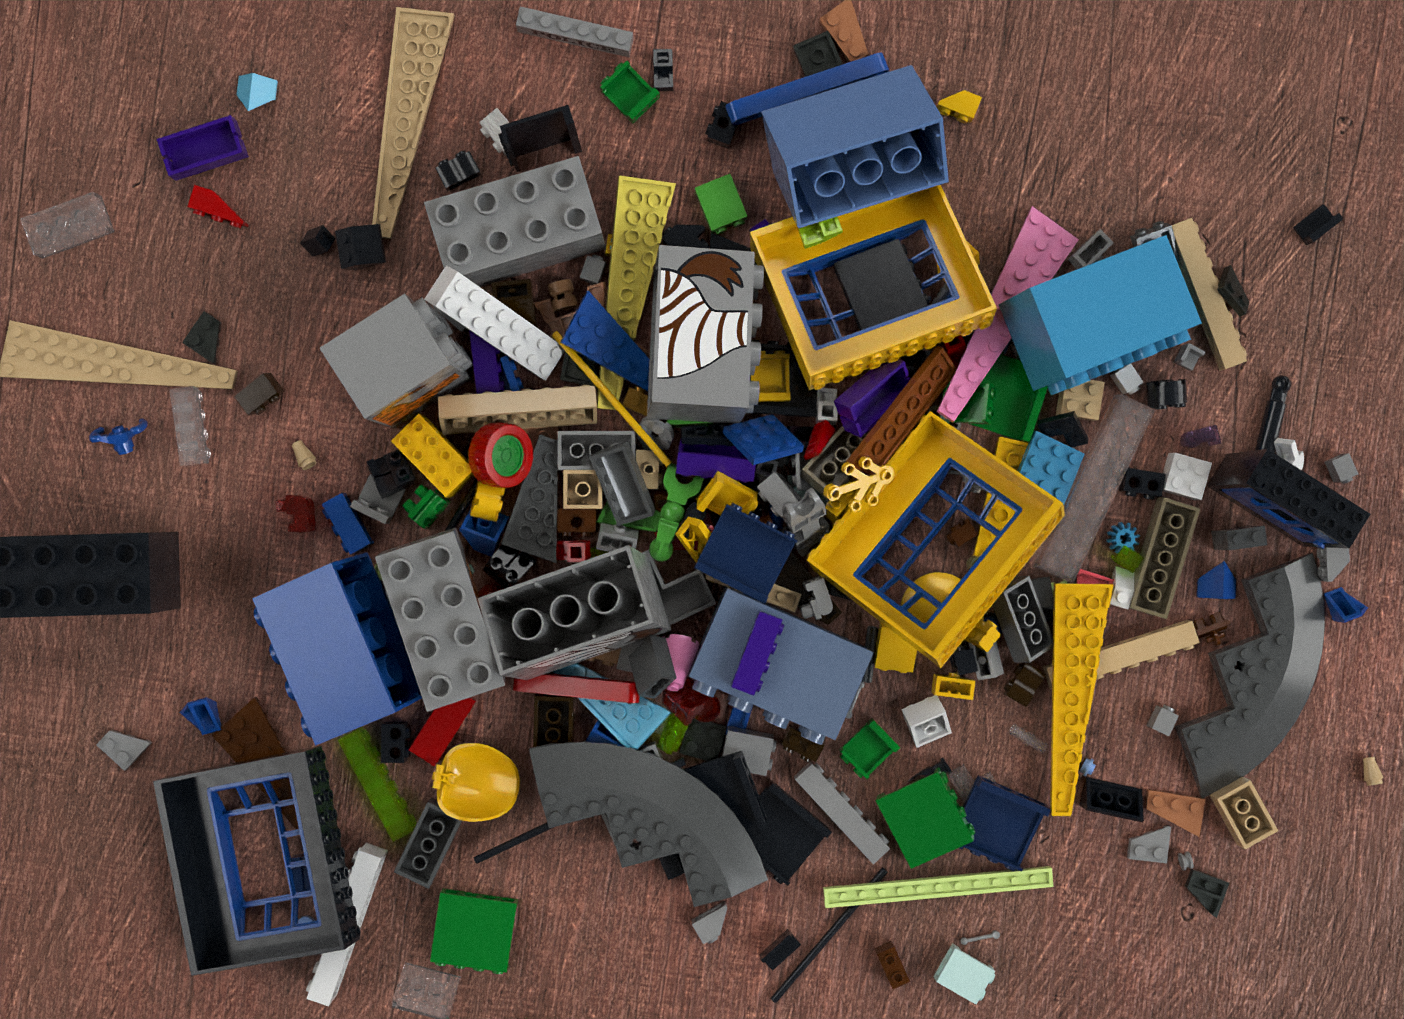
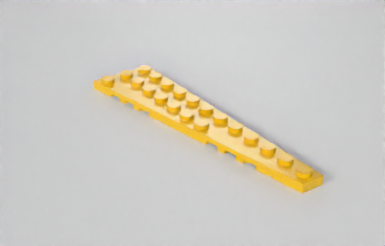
(1077, 643)

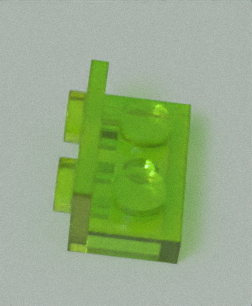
(672, 735)

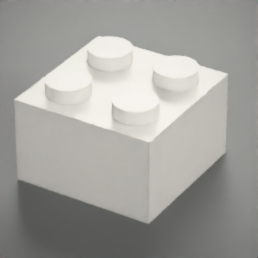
(1185, 476)

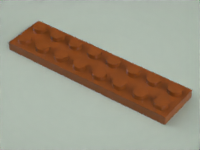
(905, 411)

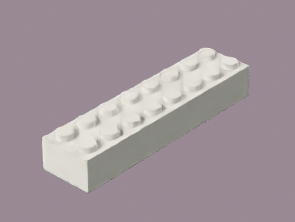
(494, 322)
(332, 965)

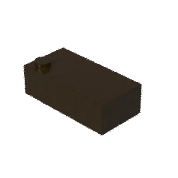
(553, 719)

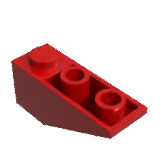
(208, 202)

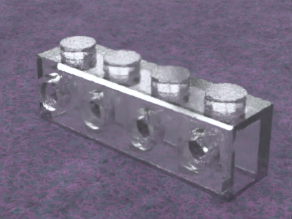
(189, 426)

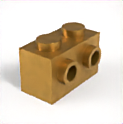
(636, 401)

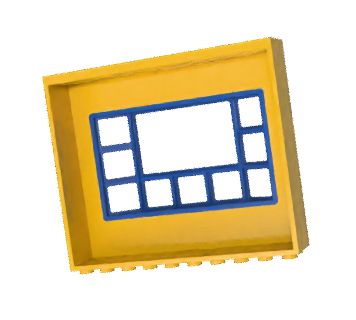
(783, 255)
(919, 469)

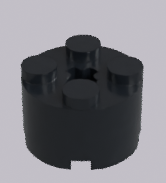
(1165, 393)

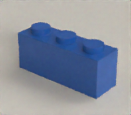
(347, 524)

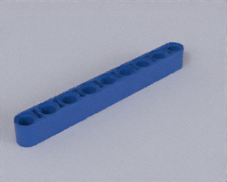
(750, 107)

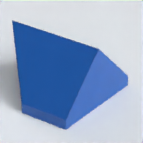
(1217, 583)
(1343, 606)
(203, 715)

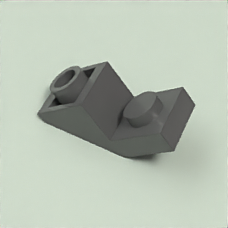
(1045, 595)

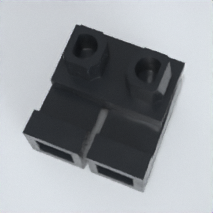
(391, 473)
(505, 573)

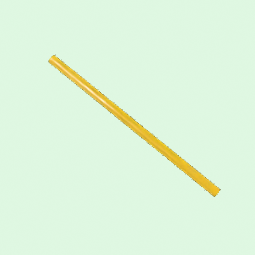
(613, 400)

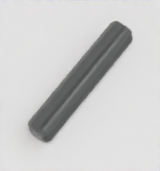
(871, 639)

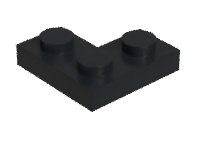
(1065, 424)

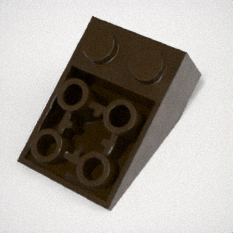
(517, 296)

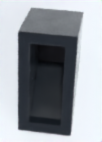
(682, 234)

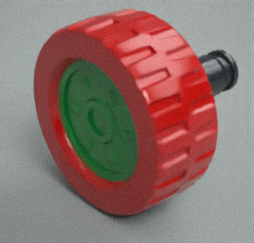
(500, 455)

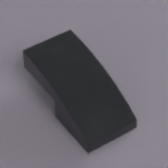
(663, 69)

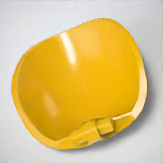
(476, 783)

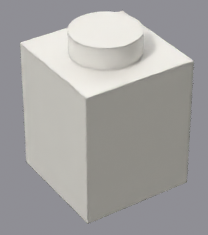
(1127, 379)

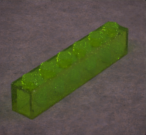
(377, 784)

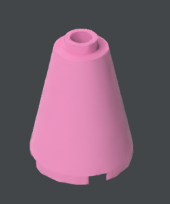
(683, 655)

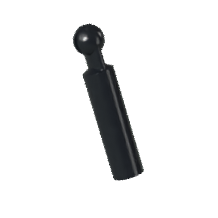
(1273, 414)

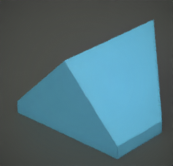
(256, 90)

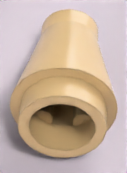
(303, 455)
(1372, 773)

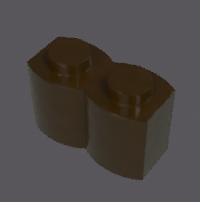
(1024, 683)

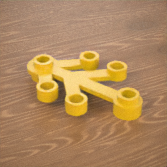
(862, 483)

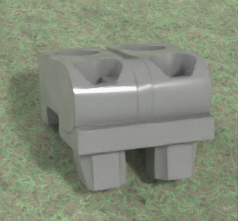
(820, 603)

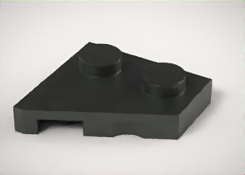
(204, 337)
(1207, 890)

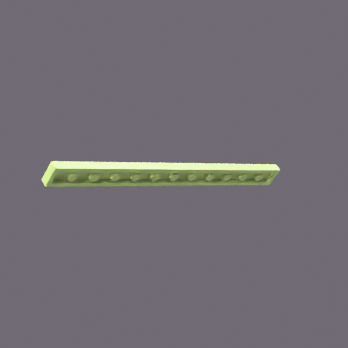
(937, 887)

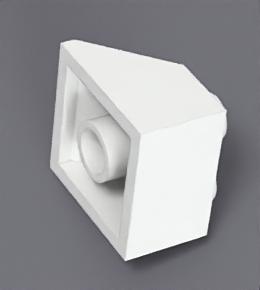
(926, 720)

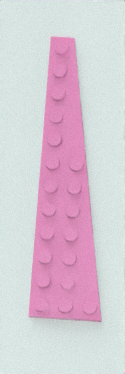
(1032, 261)

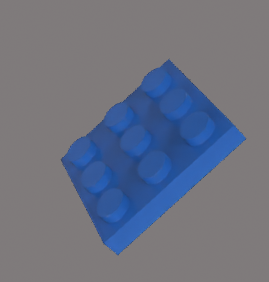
(763, 439)

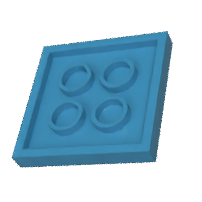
(1050, 465)

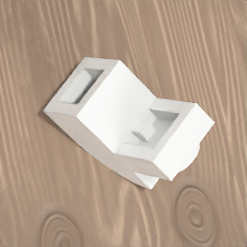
(825, 405)
(1288, 450)

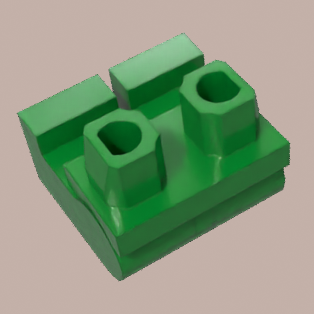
(426, 510)

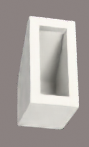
(1122, 588)

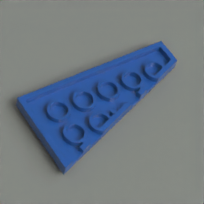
(604, 341)

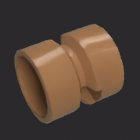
(559, 289)

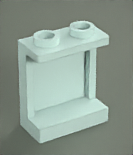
(964, 974)

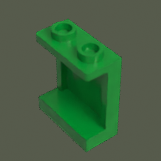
(629, 92)
(979, 407)
(868, 748)

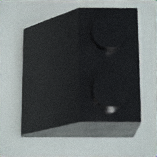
(360, 246)

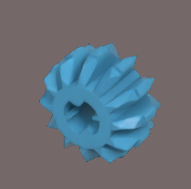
(1122, 530)

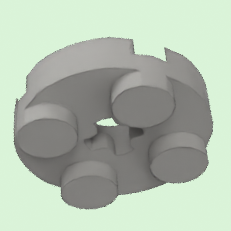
(664, 431)

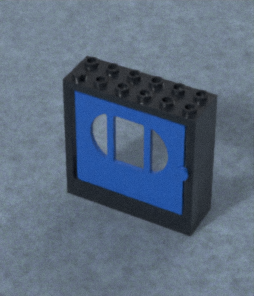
(1288, 499)

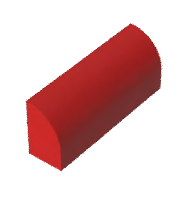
(440, 730)

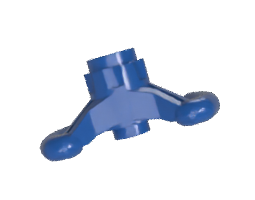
(119, 436)

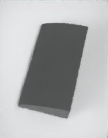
(623, 483)

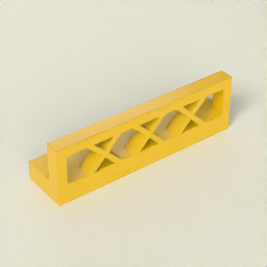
(697, 532)

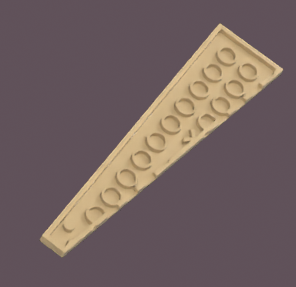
(414, 68)
(58, 355)

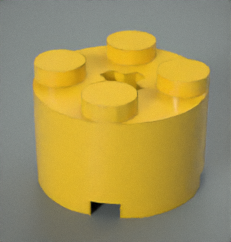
(487, 502)

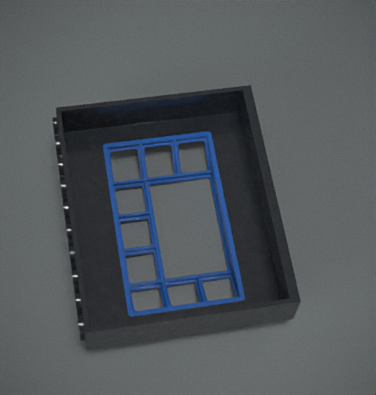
(208, 873)

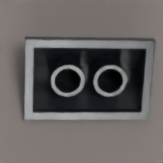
(1112, 799)

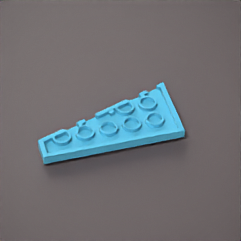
(626, 721)

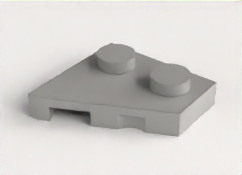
(122, 748)
(1150, 846)

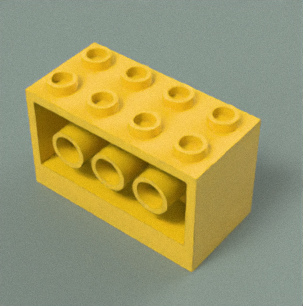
(434, 455)

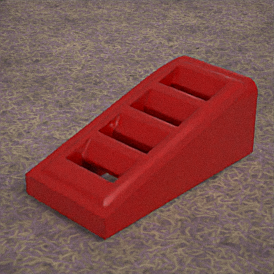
(819, 438)

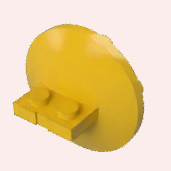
(937, 585)

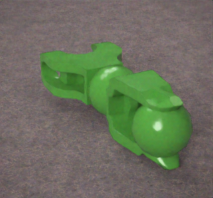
(672, 512)

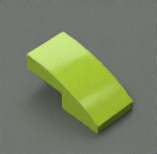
(820, 232)

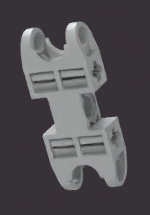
(806, 521)

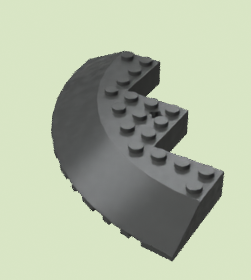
(1270, 679)
(654, 805)

